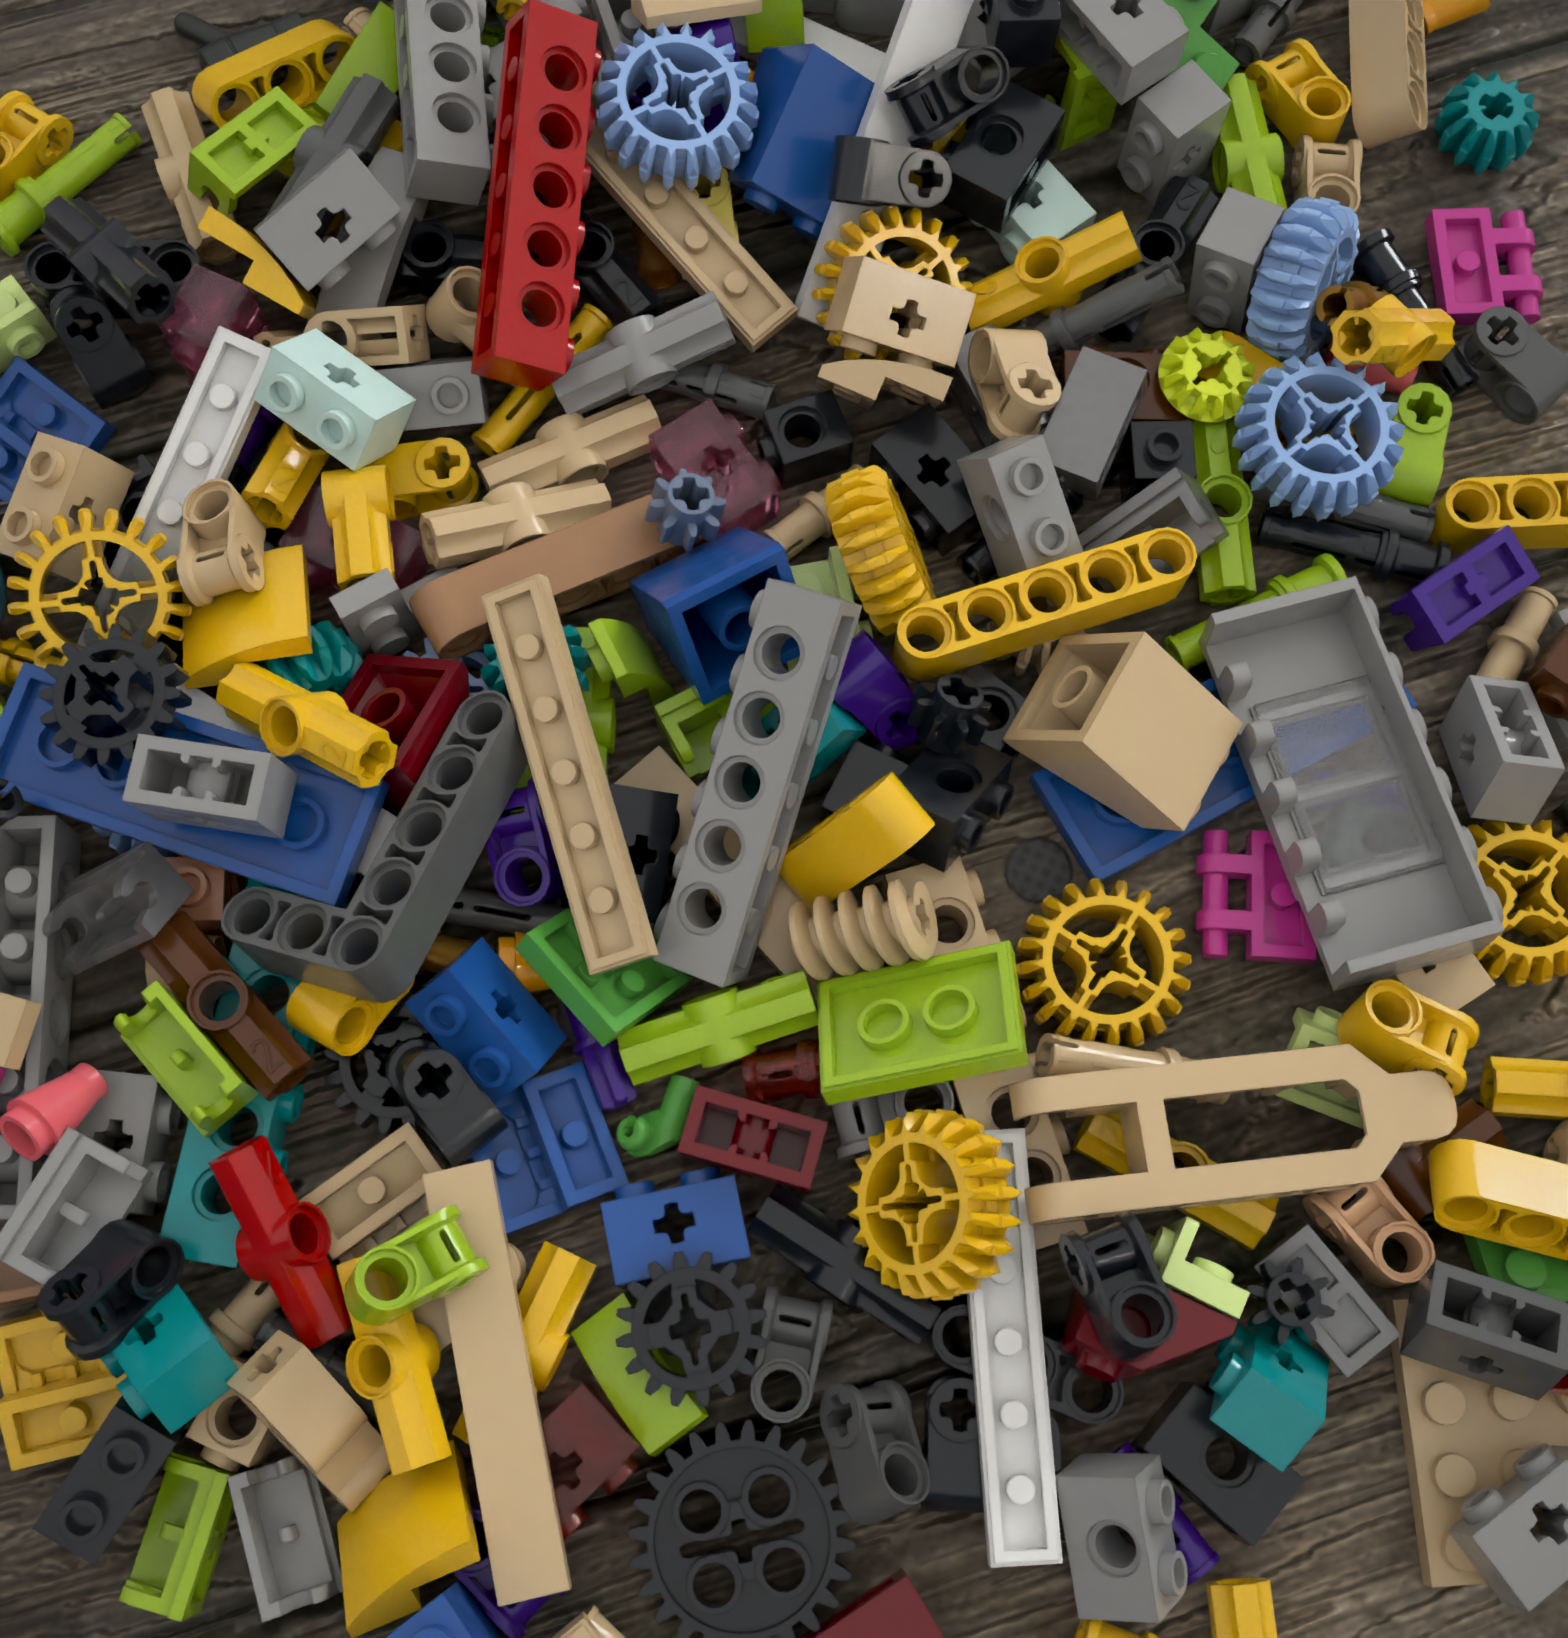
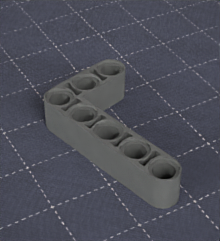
(414, 878)

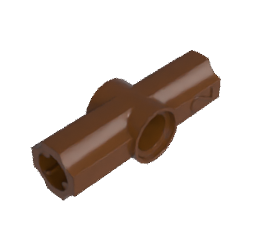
(253, 1034)

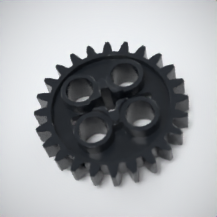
(728, 1470)

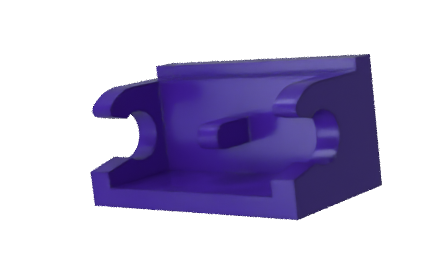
(1466, 590)

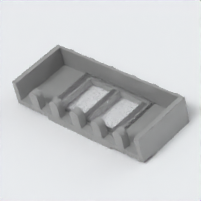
(1349, 784)

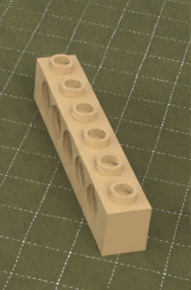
(958, 896)

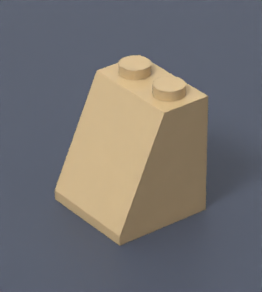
(1126, 727)

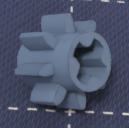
(685, 509)

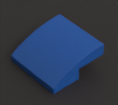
(38, 403)
(553, 1151)

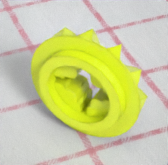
(1209, 400)

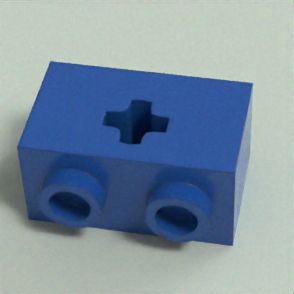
(487, 1020)
(638, 1208)

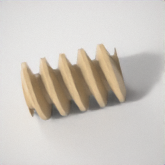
(866, 933)

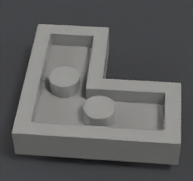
(380, 613)

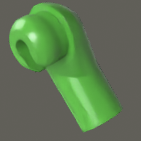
(661, 1127)

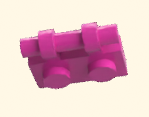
(1466, 265)
(1272, 920)

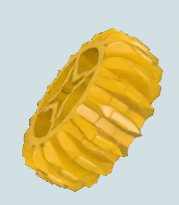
(933, 258)
(90, 538)
(877, 545)
(1537, 909)
(1077, 950)
(951, 1241)

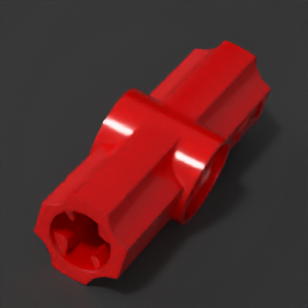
(282, 1241)

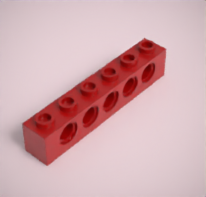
(537, 45)

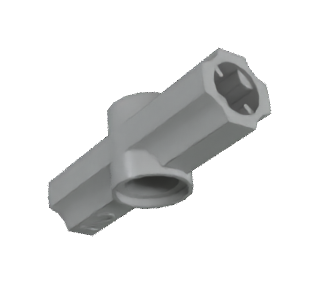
(644, 354)

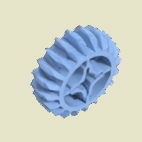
(685, 75)
(1305, 255)
(1326, 469)

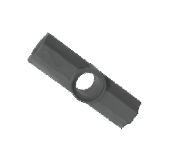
(356, 123)

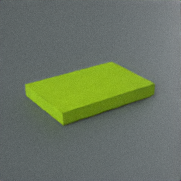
(920, 1023)

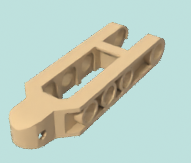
(1394, 1110)

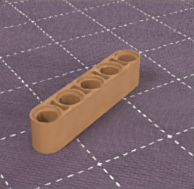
(580, 561)

